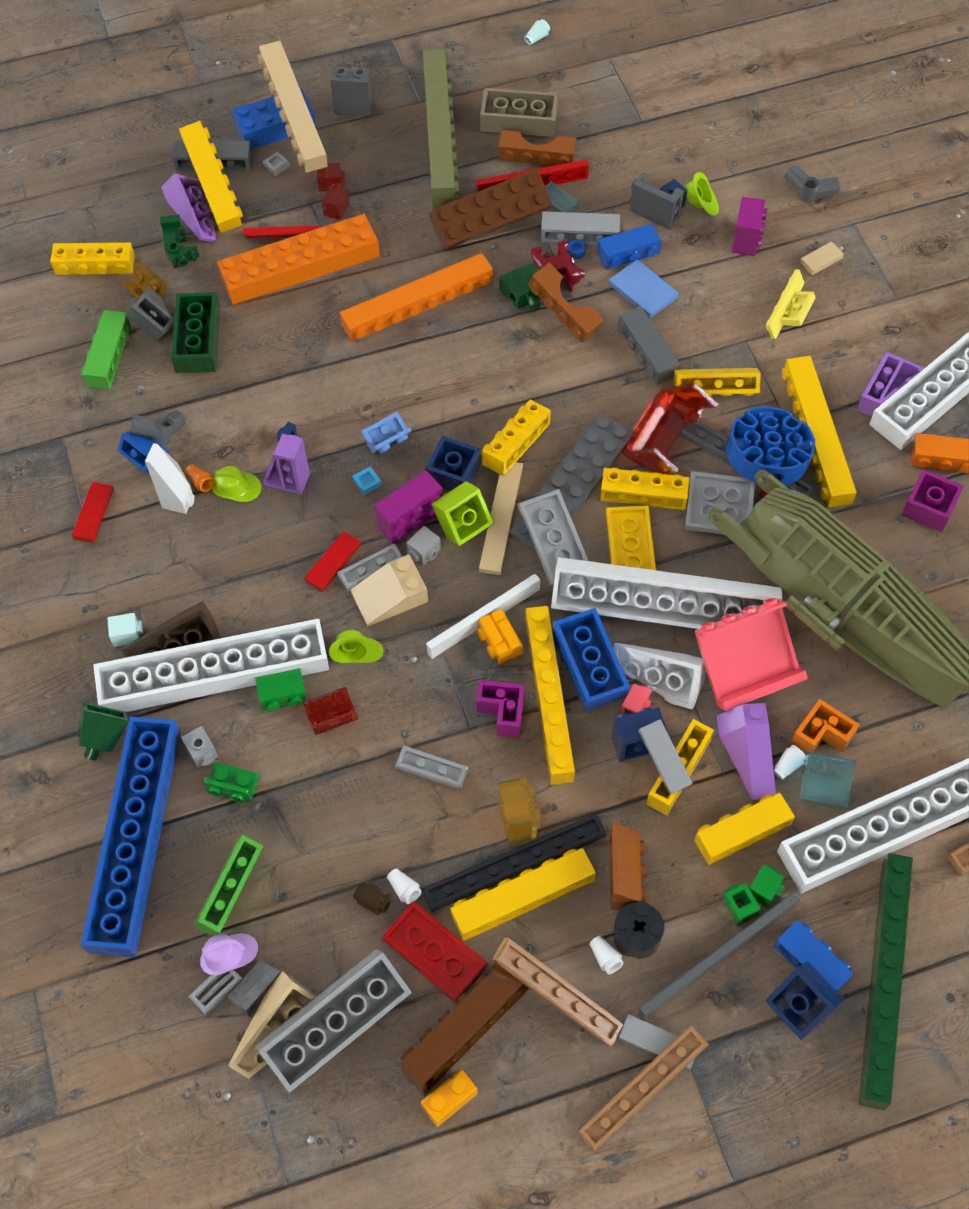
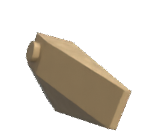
(279, 1004)

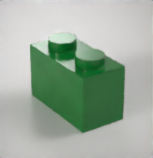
(281, 690)

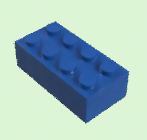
(262, 122)
(590, 659)

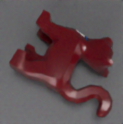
(562, 262)

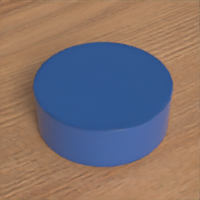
(576, 249)

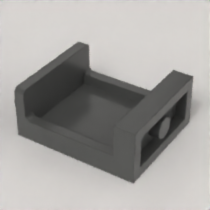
(351, 91)
(655, 203)

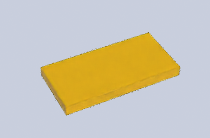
(630, 537)

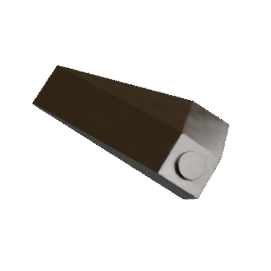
(184, 629)

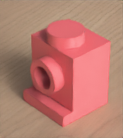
(636, 699)

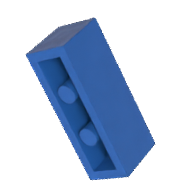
(628, 246)
(800, 945)

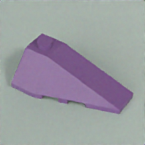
(189, 201)
(748, 743)

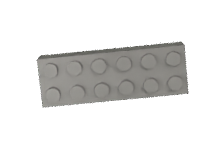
(333, 1020)

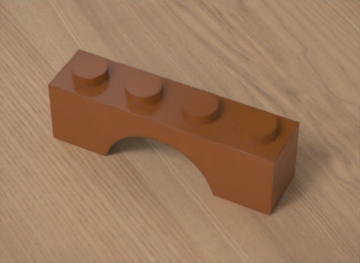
(516, 149)
(580, 320)

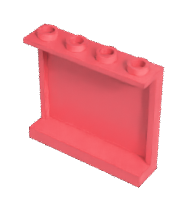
(749, 654)

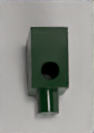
(516, 289)
(100, 729)

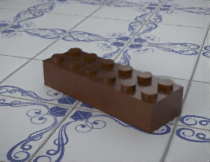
(490, 209)
(461, 1028)

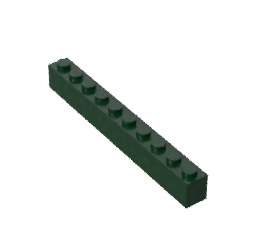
(886, 983)

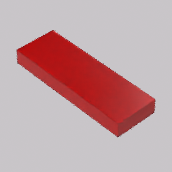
(92, 512)
(332, 561)

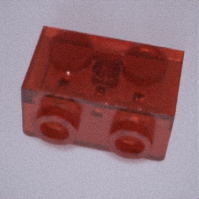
(330, 711)

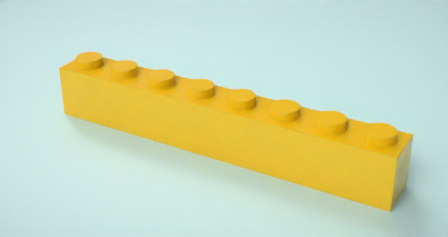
(811, 407)
(549, 696)

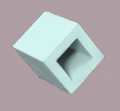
(124, 629)

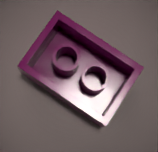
(407, 507)

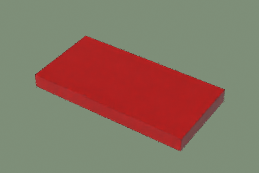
(434, 951)

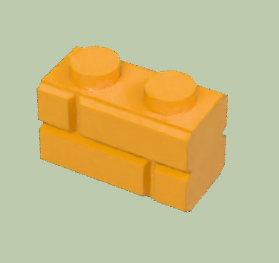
(499, 636)
(449, 1098)

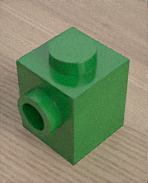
(767, 885)

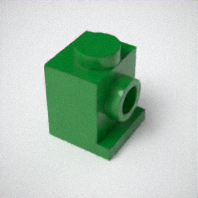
(744, 895)

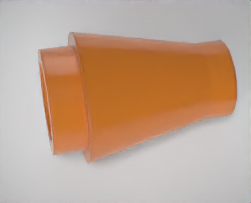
(201, 479)

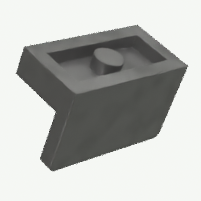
(253, 987)

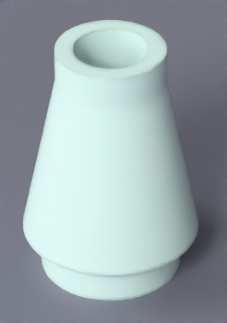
(538, 31)

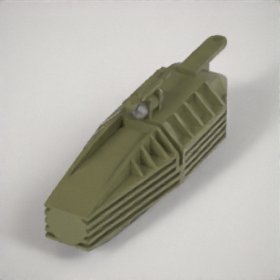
(850, 591)

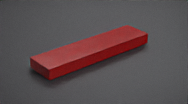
(273, 232)

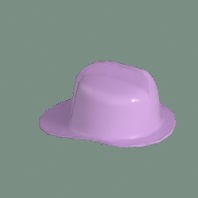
(227, 953)

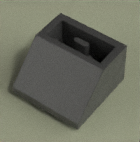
(152, 314)

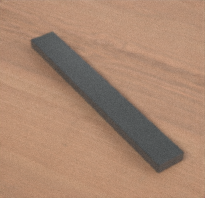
(716, 445)
(718, 956)

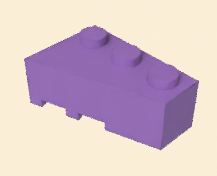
(887, 380)
(288, 465)

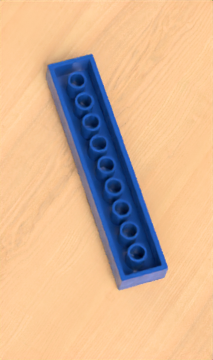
(131, 838)

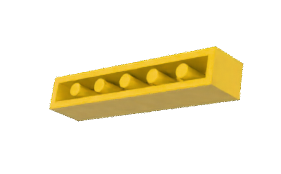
(210, 176)
(522, 893)

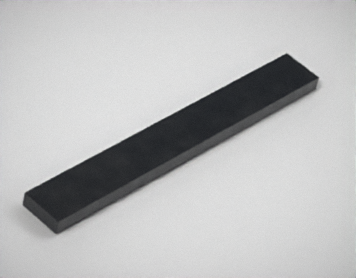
(513, 862)

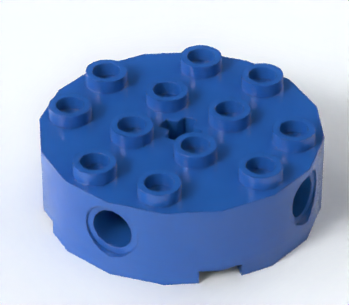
(770, 442)

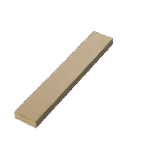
(501, 515)

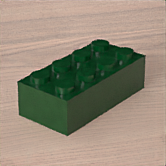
(195, 332)

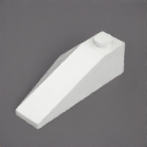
(169, 481)
(668, 673)

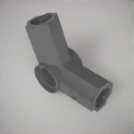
(809, 186)
(158, 429)

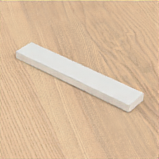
(470, 624)

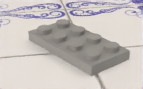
(551, 531)

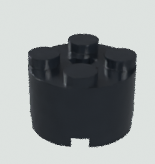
(639, 916)

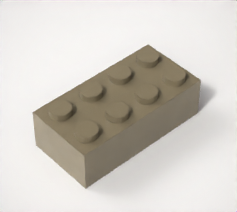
(519, 111)

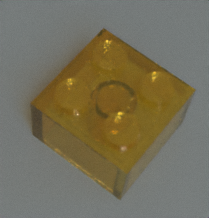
(518, 809)

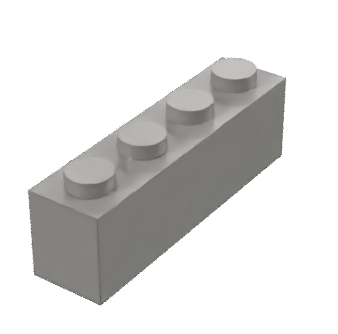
(578, 226)

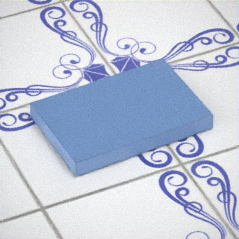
(643, 288)

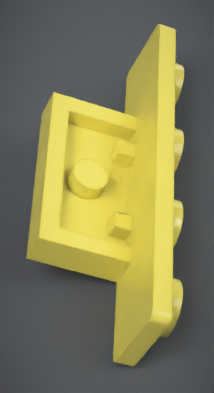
(791, 307)

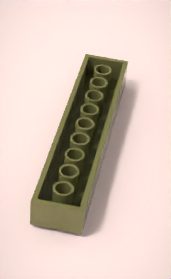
(439, 127)

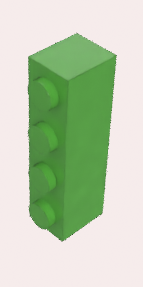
(106, 349)
(228, 886)

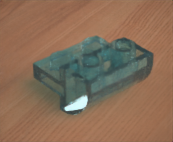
(827, 779)

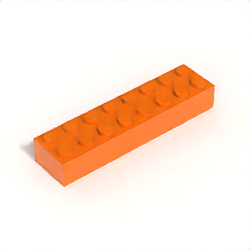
(298, 259)

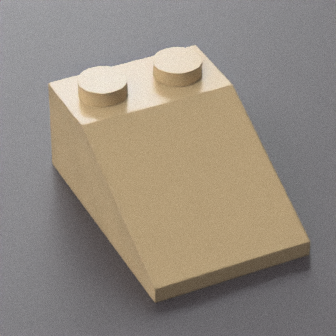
(390, 591)

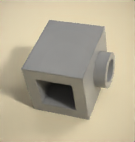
(423, 546)
(199, 747)

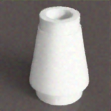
(790, 761)
(404, 886)
(606, 955)

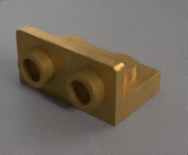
(143, 278)

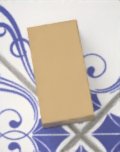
(822, 258)

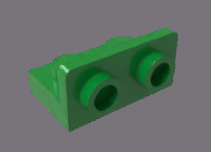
(231, 782)

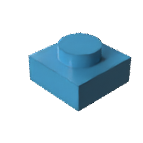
(367, 480)

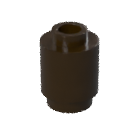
(372, 898)

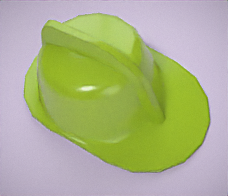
(701, 195)
(236, 484)
(355, 648)

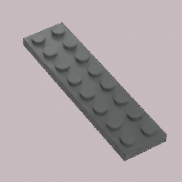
(581, 469)

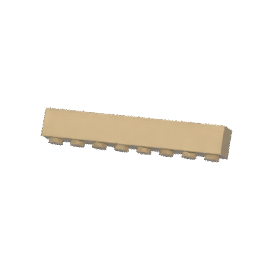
(292, 106)

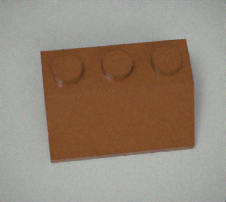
(625, 867)

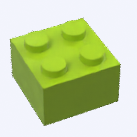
(462, 513)

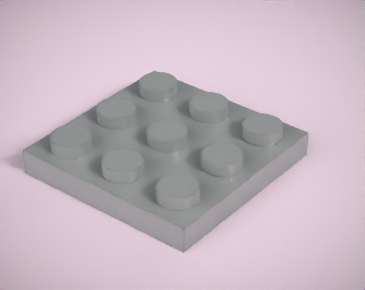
(709, 491)

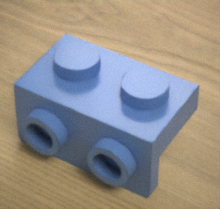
(385, 432)

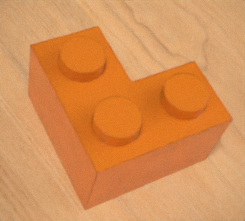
(827, 725)

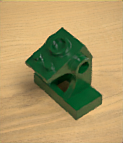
(173, 234)

